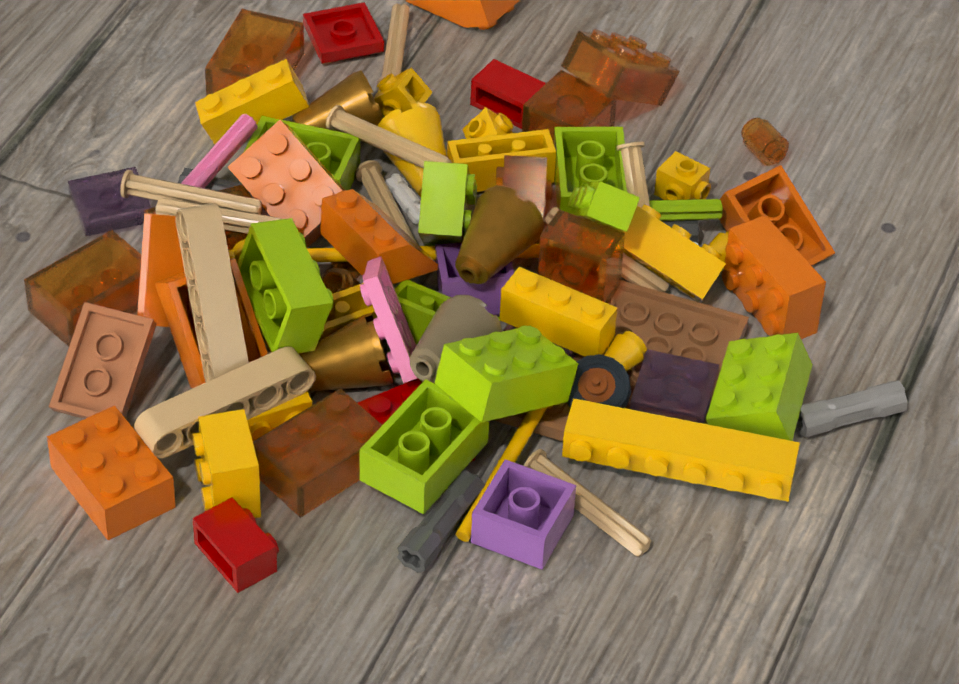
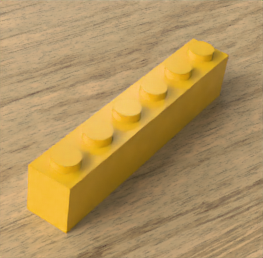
(680, 449)

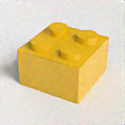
(227, 461)

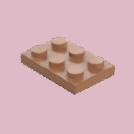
(102, 362)

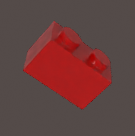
(503, 90)
(235, 544)

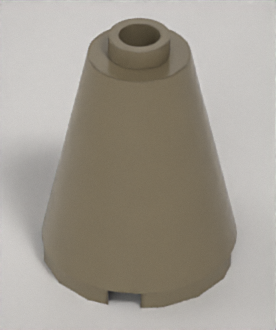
(453, 321)

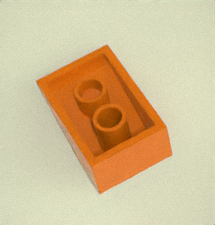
(468, 12)
(779, 200)

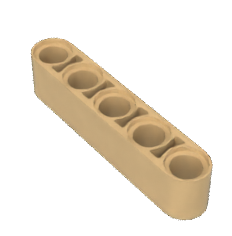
(211, 289)
(252, 387)

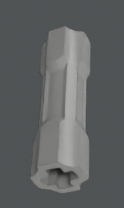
(851, 408)

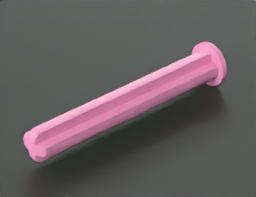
(221, 152)

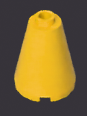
(418, 125)

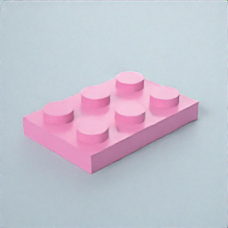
(390, 319)

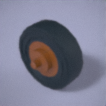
(601, 381)

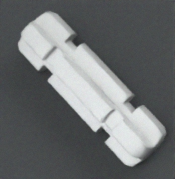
(405, 197)

